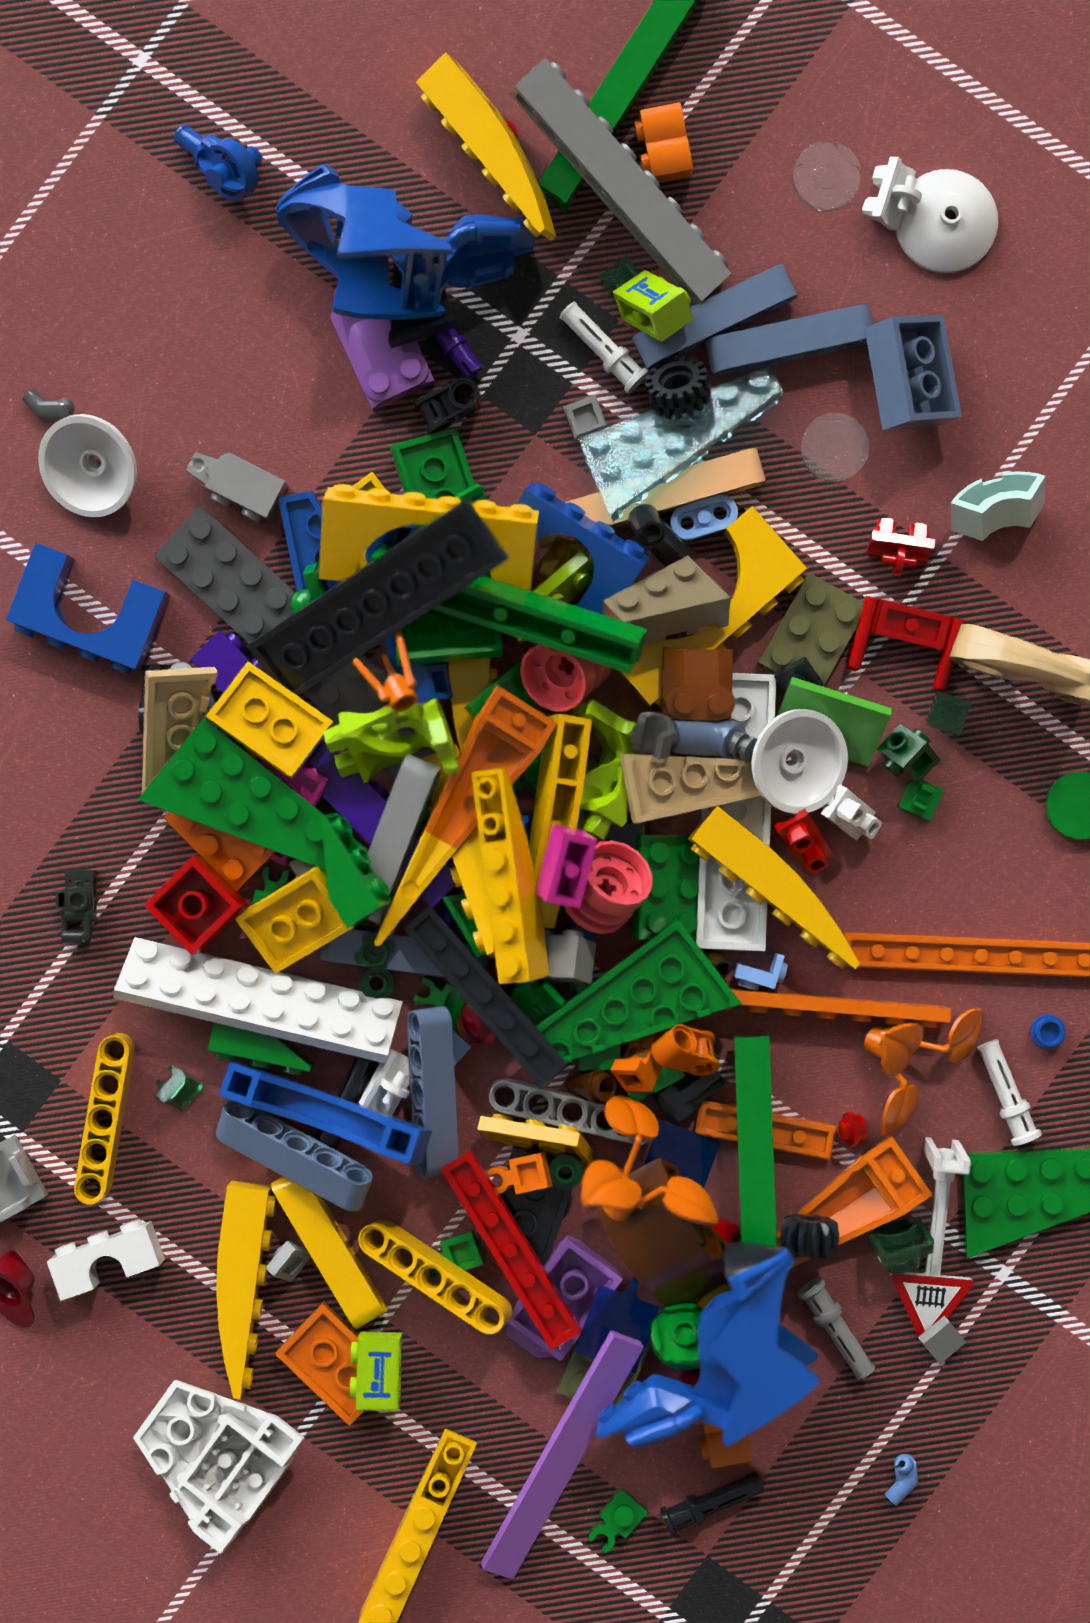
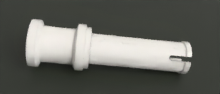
(614, 357)
(1013, 1108)

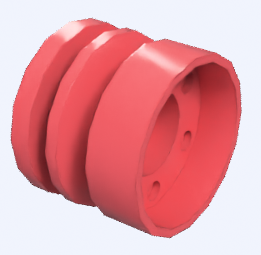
(559, 679)
(614, 888)

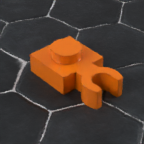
(526, 1174)

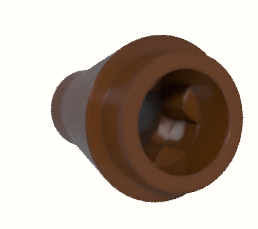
(593, 1085)

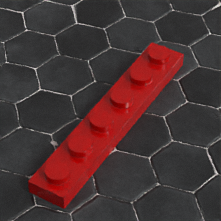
(511, 1249)

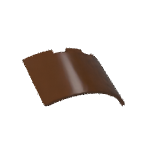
(665, 1252)

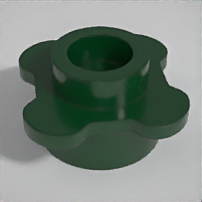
(365, 957)

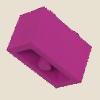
(566, 866)

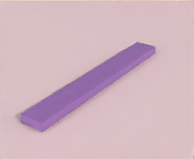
(561, 1455)

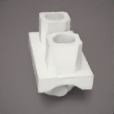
(895, 193)
(851, 814)
(387, 1084)

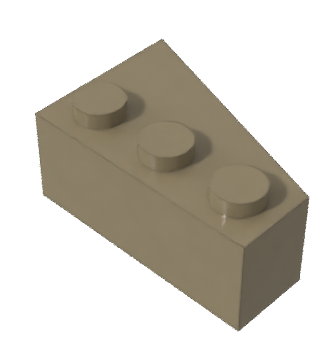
(671, 602)

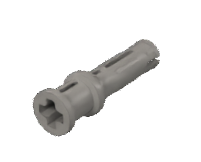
(827, 1314)

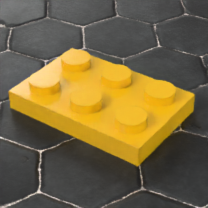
(269, 720)
(293, 920)

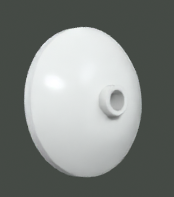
(944, 243)
(72, 472)
(815, 766)

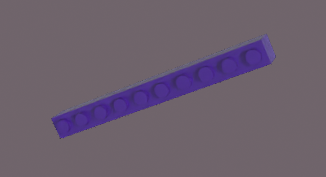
(355, 800)

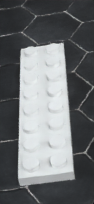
(724, 910)
(258, 1000)

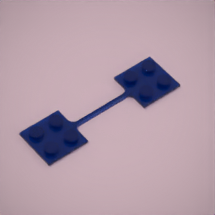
(624, 1310)

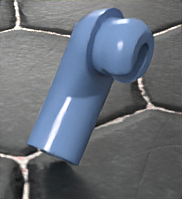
(906, 1478)

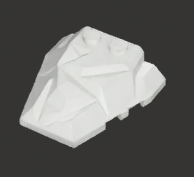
(216, 1457)

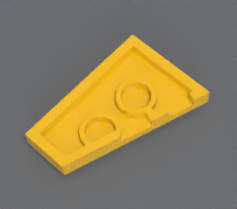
(523, 1135)

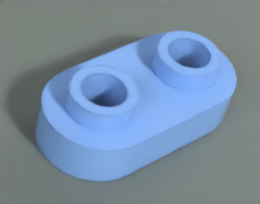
(703, 518)

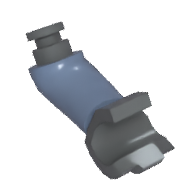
(704, 738)

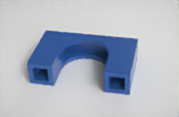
(614, 559)
(39, 610)

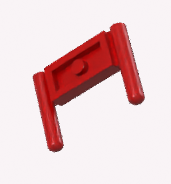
(907, 625)

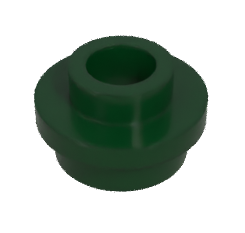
(369, 991)
(568, 1161)

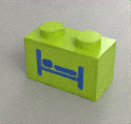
(653, 305)
(378, 1371)

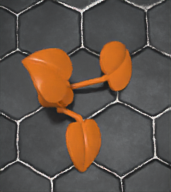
(897, 1047)
(619, 1195)

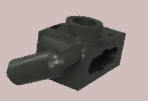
(79, 905)

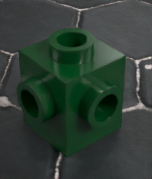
(908, 754)

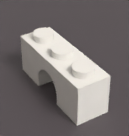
(75, 1267)

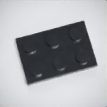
(537, 1211)

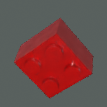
(196, 905)

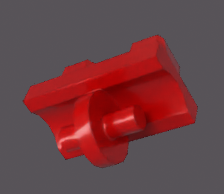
(898, 548)
(805, 842)

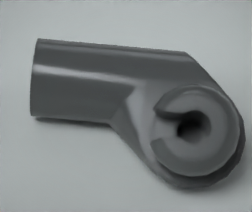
(48, 411)

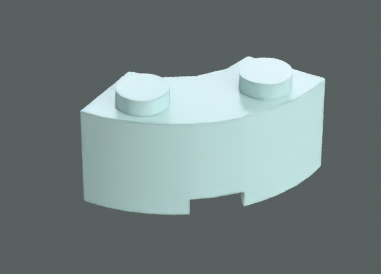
(998, 504)

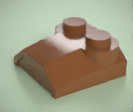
(697, 684)

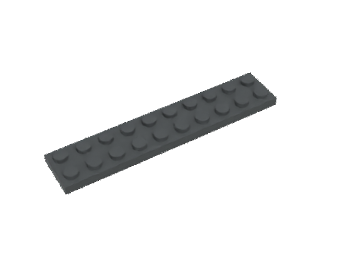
(255, 601)

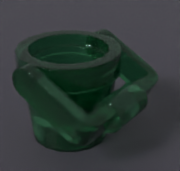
(898, 1244)

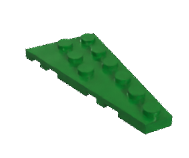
(235, 793)
(641, 995)
(1021, 1194)

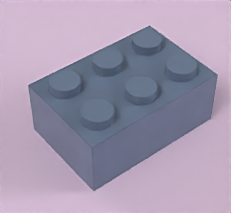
(913, 372)

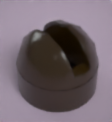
(724, 965)

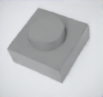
(288, 1261)

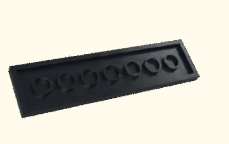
(379, 599)

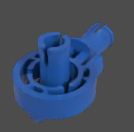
(230, 177)

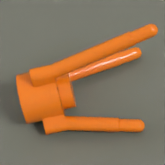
(398, 688)

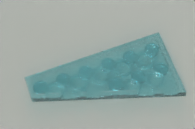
(653, 450)

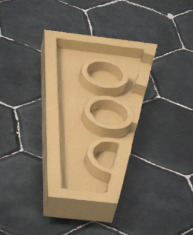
(171, 713)
(683, 784)

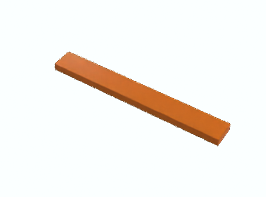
(970, 954)

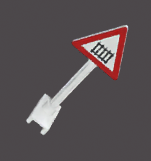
(929, 1294)

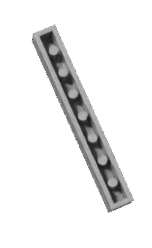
(620, 181)

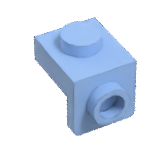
(753, 977)

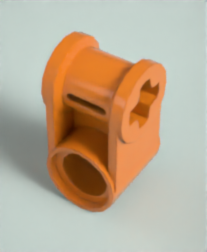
(686, 1050)

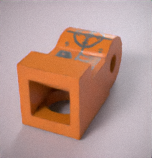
(638, 1063)

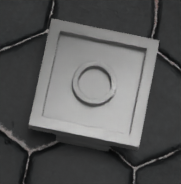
(18, 1179)

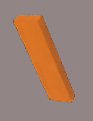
(789, 1132)

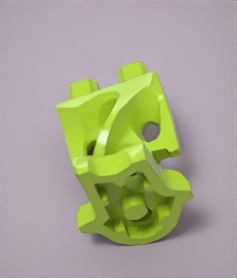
(376, 743)
(604, 785)

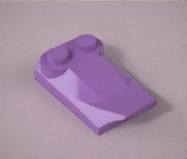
(382, 371)
(576, 1274)

